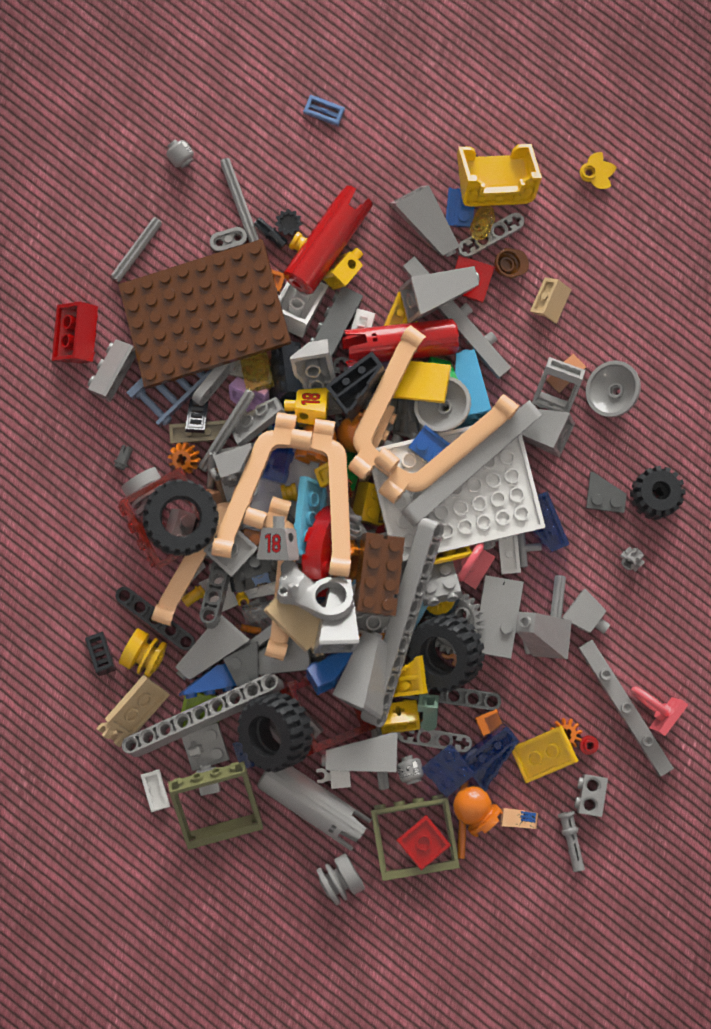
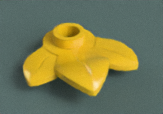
(600, 171)

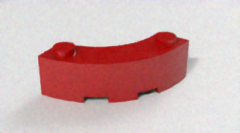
(319, 546)

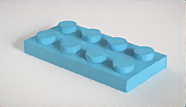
(309, 502)

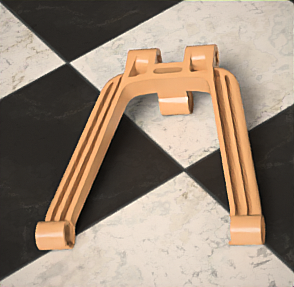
(287, 436)
(386, 462)
(191, 563)

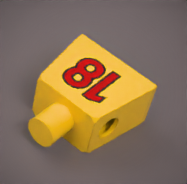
(344, 269)
(309, 405)

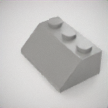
(112, 370)
(232, 463)

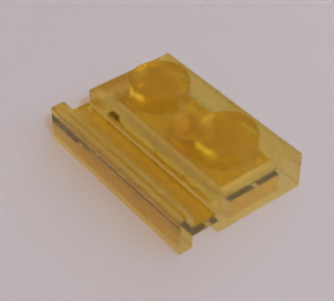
(257, 372)

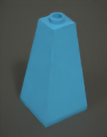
(469, 373)

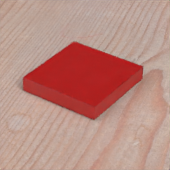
(485, 274)
(423, 842)

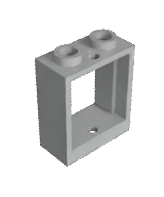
(563, 371)

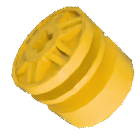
(143, 653)

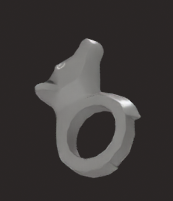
(299, 590)

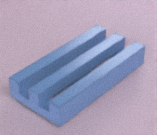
(320, 116)

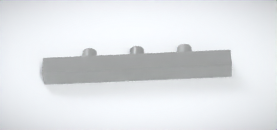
(466, 329)
(625, 708)

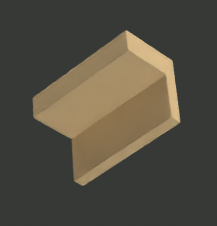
(551, 299)

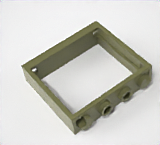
(221, 830)
(414, 870)

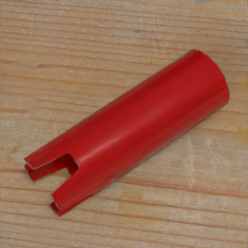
(326, 242)
(383, 340)

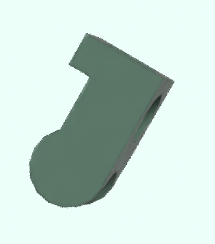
(429, 711)

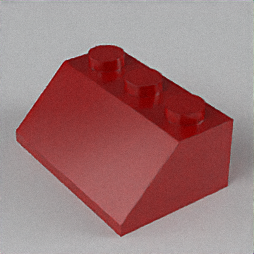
(75, 332)

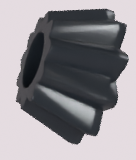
(288, 222)

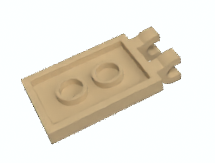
(296, 623)
(133, 710)

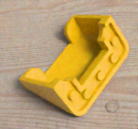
(498, 178)

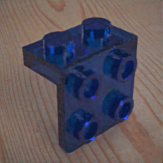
(448, 770)

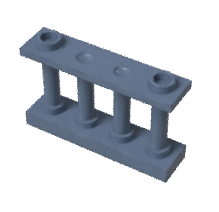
(138, 391)

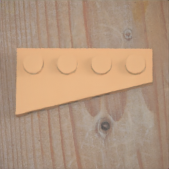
(382, 433)

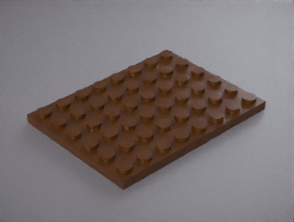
(204, 314)

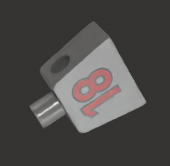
(278, 542)

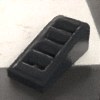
(196, 415)
(109, 659)

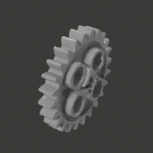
(473, 618)

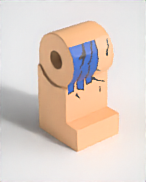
(518, 818)

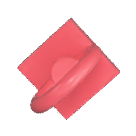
(473, 568)
(665, 714)

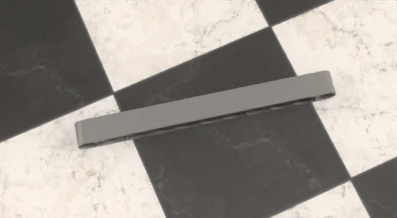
(408, 606)

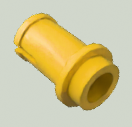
(193, 595)

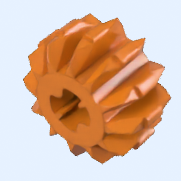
(181, 451)
(572, 735)

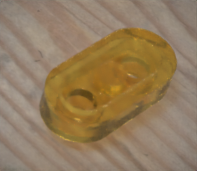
(484, 219)

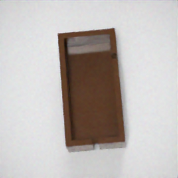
(378, 574)

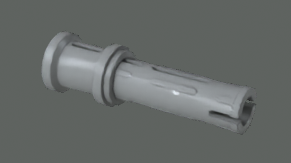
(570, 832)

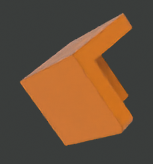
(488, 722)

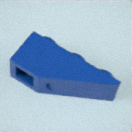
(327, 673)
(215, 678)

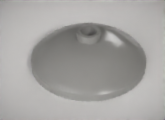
(605, 382)
(433, 414)

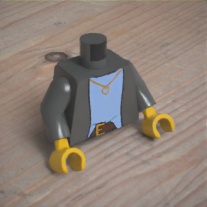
(252, 575)

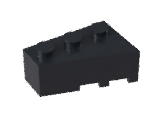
(284, 379)
(356, 385)

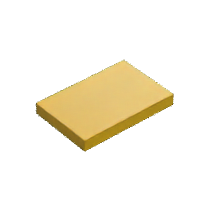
(424, 382)
(544, 754)

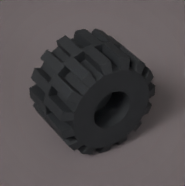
(667, 488)

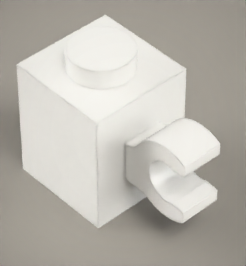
(363, 319)
(338, 779)

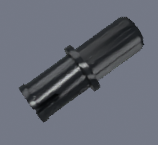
(270, 233)

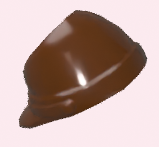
(511, 263)

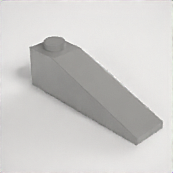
(315, 368)

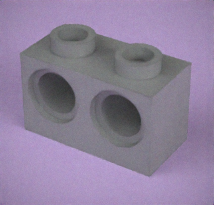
(596, 795)

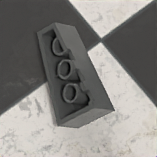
(338, 318)

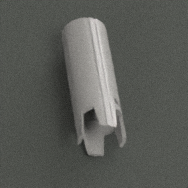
(314, 804)

